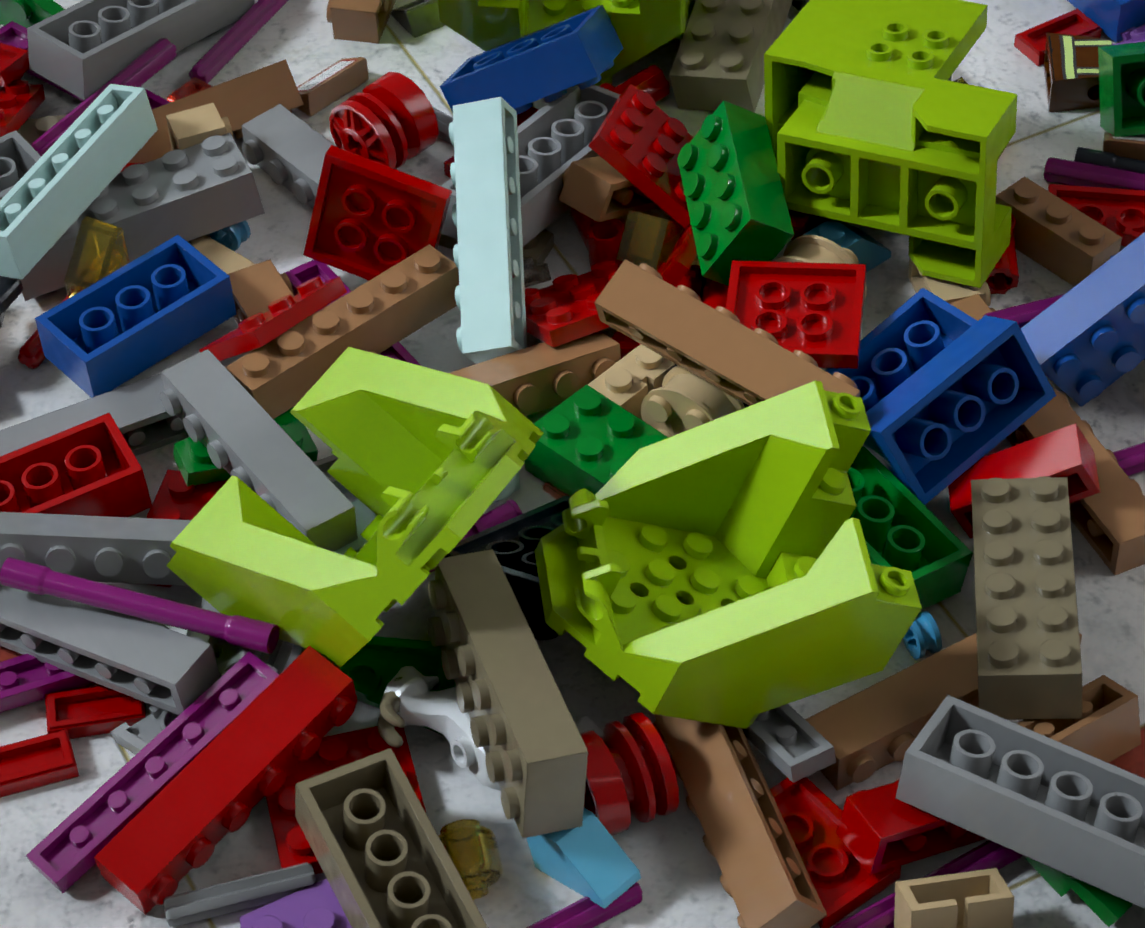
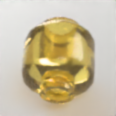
(474, 854)

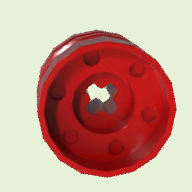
(385, 121)
(629, 774)

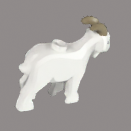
(411, 702)

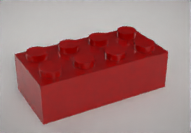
(75, 473)

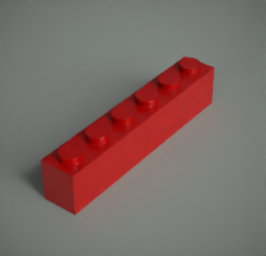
(227, 780)

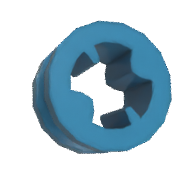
(232, 235)
(923, 636)

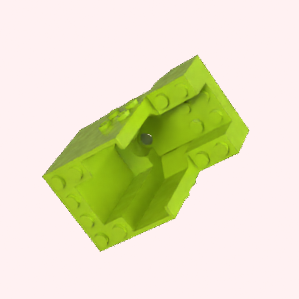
(881, 134)

